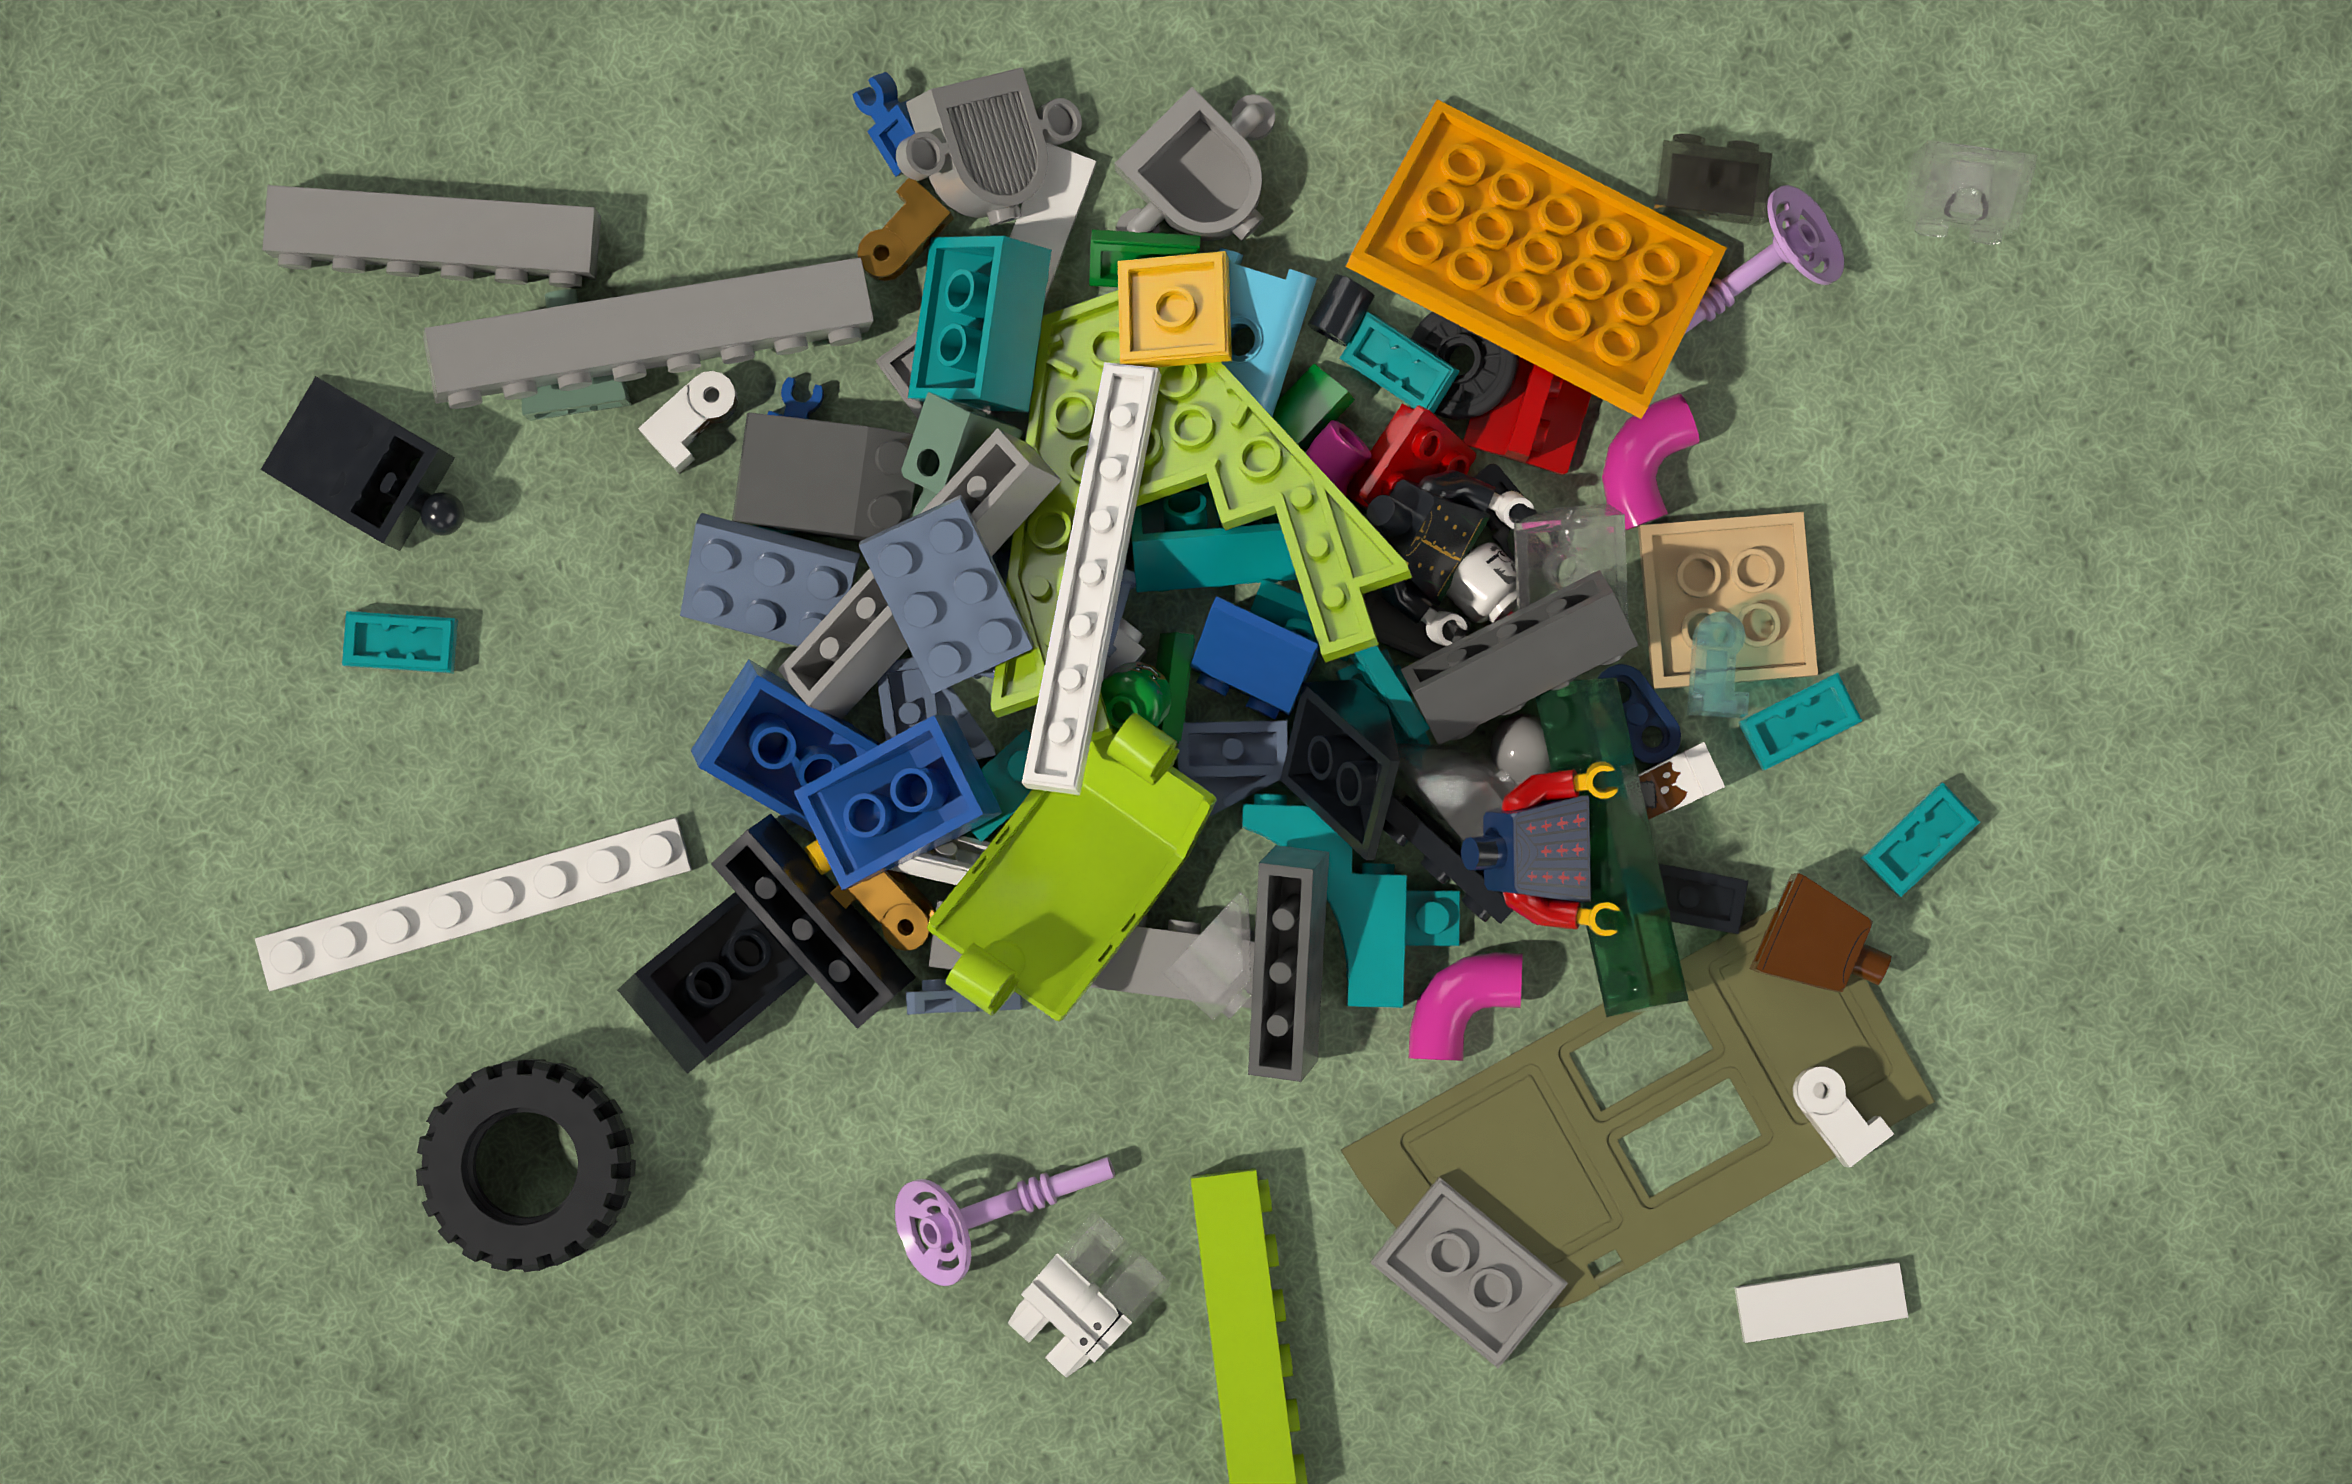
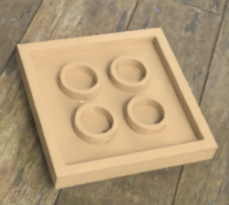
(1732, 566)

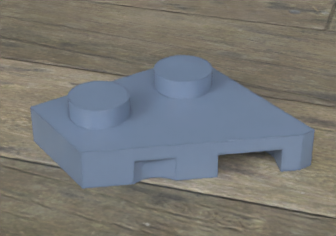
(909, 701)
(1233, 757)

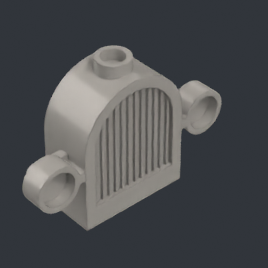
(985, 143)
(1198, 169)

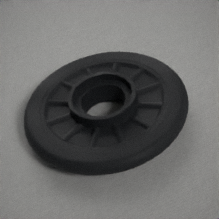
(1486, 381)

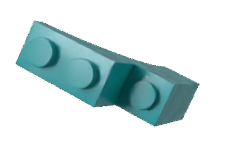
(1365, 905)

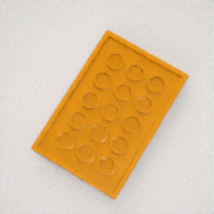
(1537, 258)

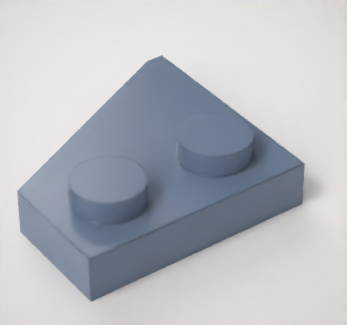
(941, 998)

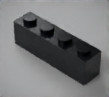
(800, 911)

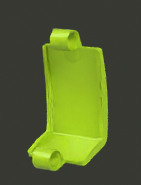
(1073, 875)

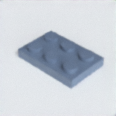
(763, 580)
(946, 594)

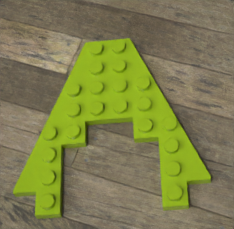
(1199, 434)

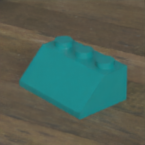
(980, 321)
(1185, 546)

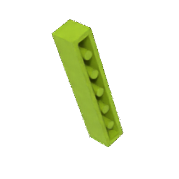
(1244, 1329)

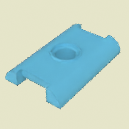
(1275, 314)

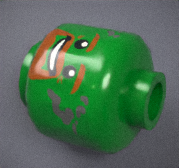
(1138, 690)

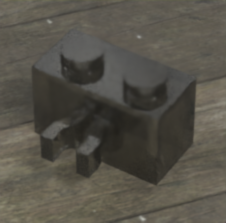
(1712, 180)

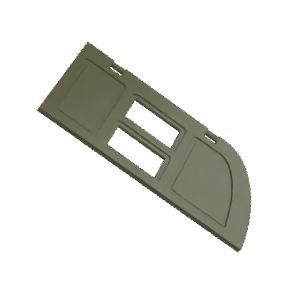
(1548, 1161)

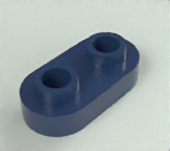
(1645, 710)

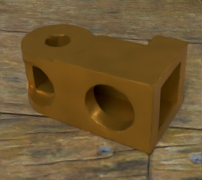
(906, 235)
(895, 904)

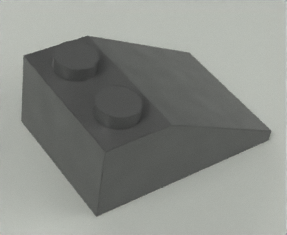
(822, 477)

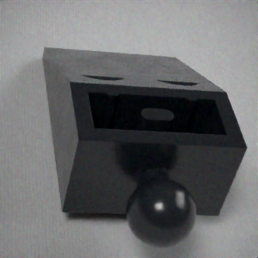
(359, 464)

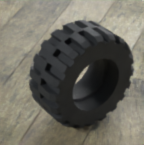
(452, 1179)

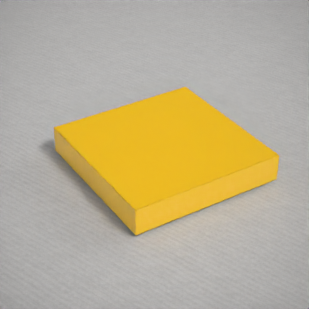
(1174, 310)

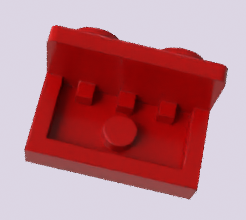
(1534, 421)
(1409, 449)

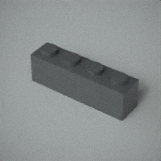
(1520, 657)
(1288, 963)

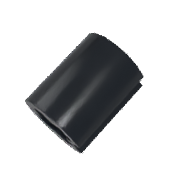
(1341, 310)

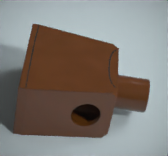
(1818, 940)

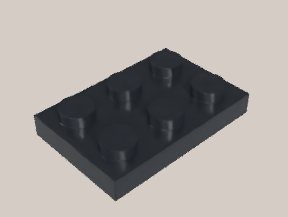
(1442, 852)

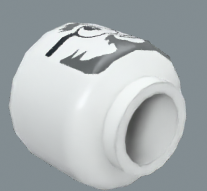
(1485, 584)

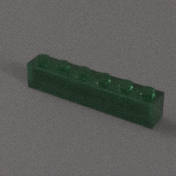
(1641, 961)

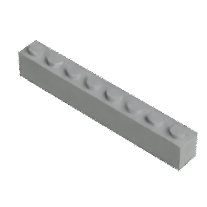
(646, 332)

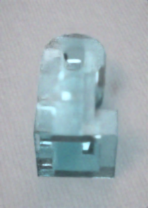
(1713, 668)

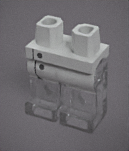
(1076, 1306)

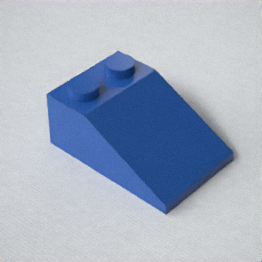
(1253, 659)
(773, 742)
(898, 800)

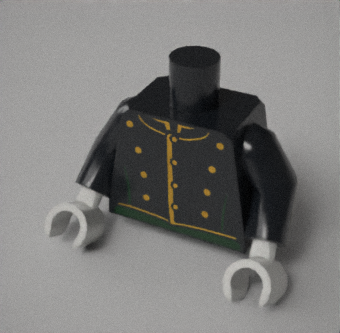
(1433, 531)

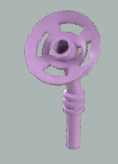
(1789, 245)
(953, 1223)

